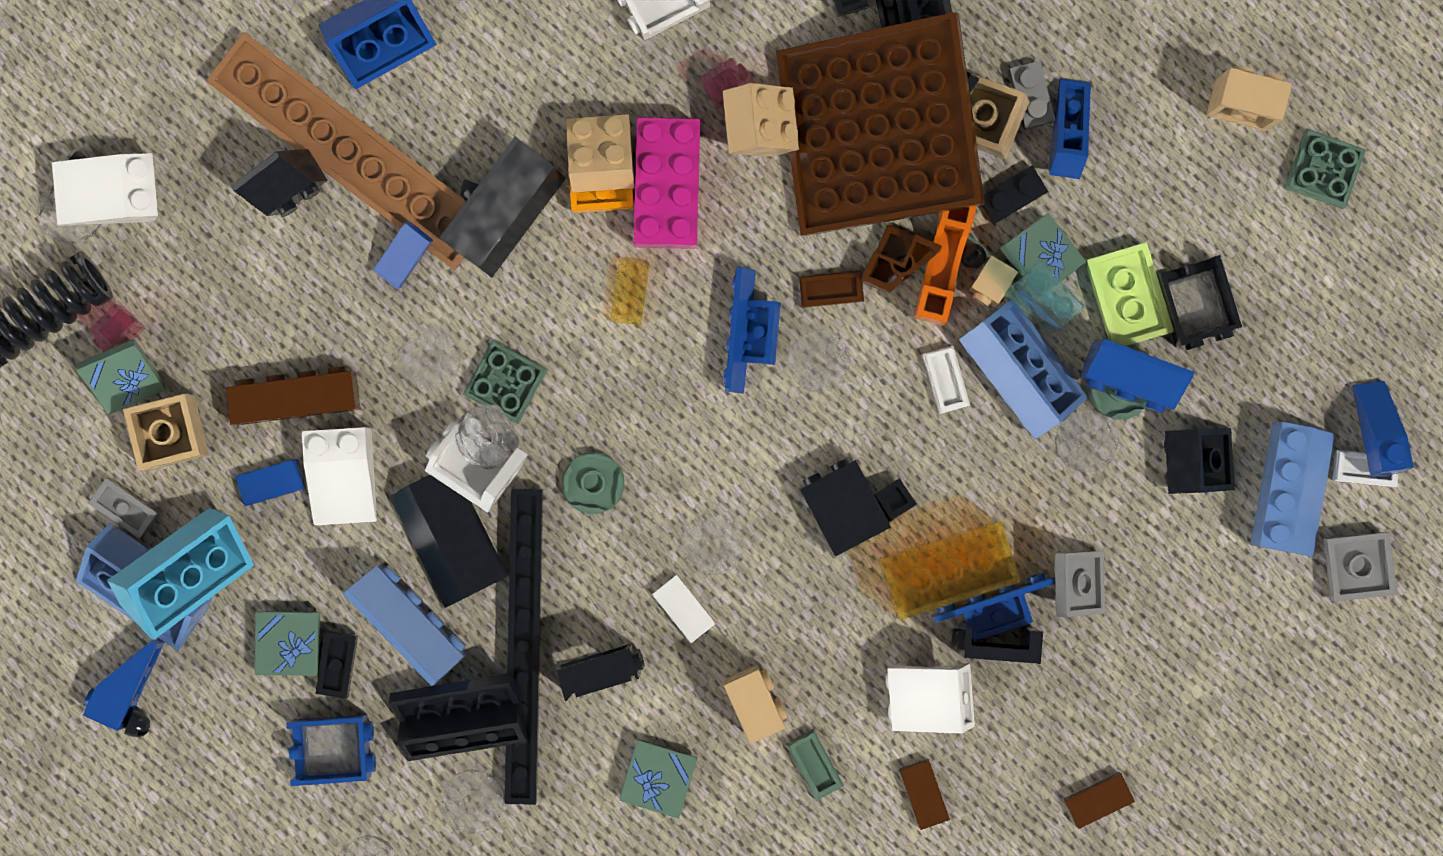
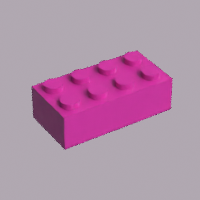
(667, 183)

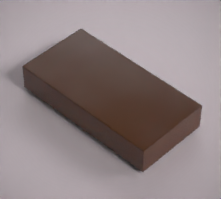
(831, 289)
(924, 794)
(1099, 800)

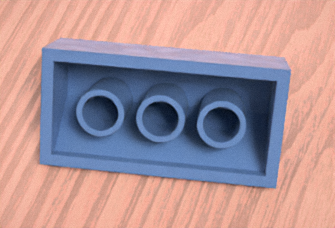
(1023, 369)
(1292, 488)
(107, 556)
(406, 623)

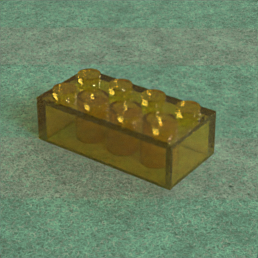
(949, 570)

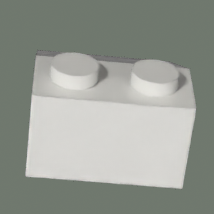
(105, 190)
(340, 475)

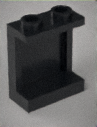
(844, 506)
(1027, 652)

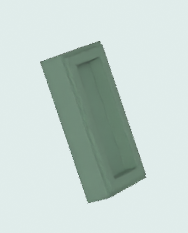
(815, 764)

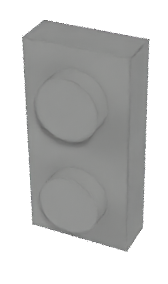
(1031, 80)
(124, 508)

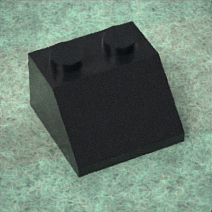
(281, 182)
(1199, 460)

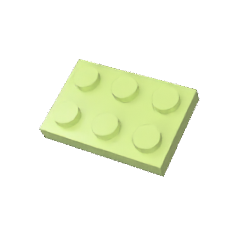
(1129, 295)

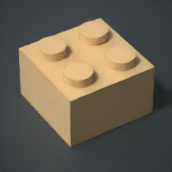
(1249, 98)
(996, 115)
(760, 120)
(600, 153)
(166, 432)
(754, 703)

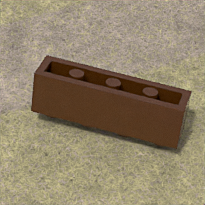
(294, 397)

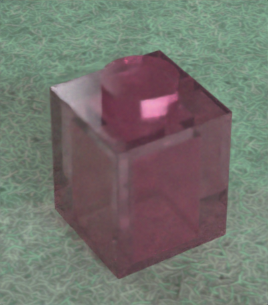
(722, 78)
(115, 328)

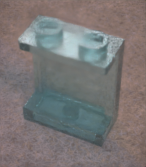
(1045, 298)

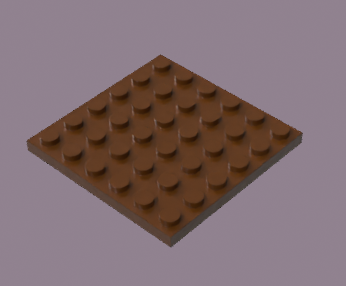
(882, 125)

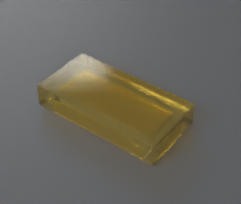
(630, 292)

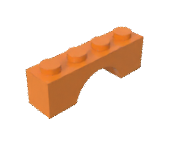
(941, 271)

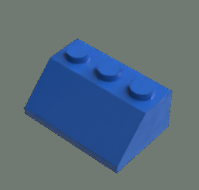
(376, 38)
(1135, 375)

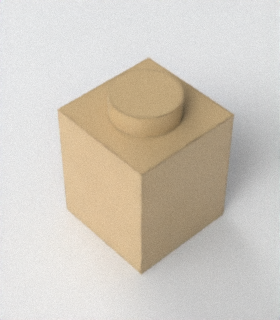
(992, 282)

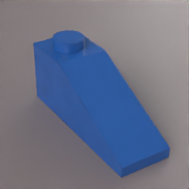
(1070, 129)
(1382, 430)
(118, 694)

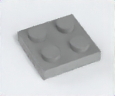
(1360, 566)
(1079, 583)

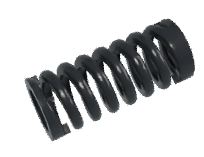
(92, 276)

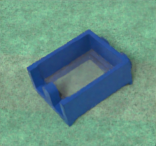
(332, 749)

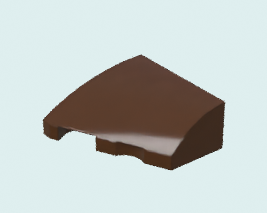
(897, 259)

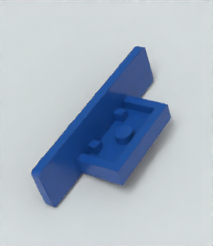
(752, 331)
(998, 611)

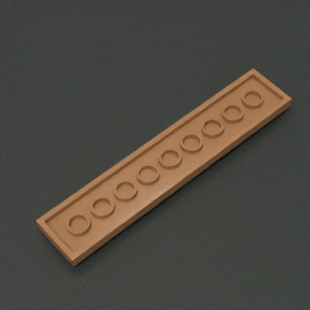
(338, 142)

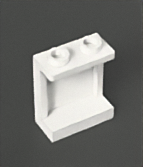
(655, 16)
(471, 481)
(930, 698)

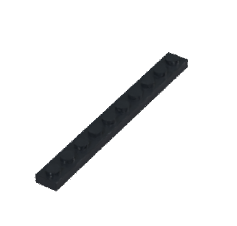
(524, 638)

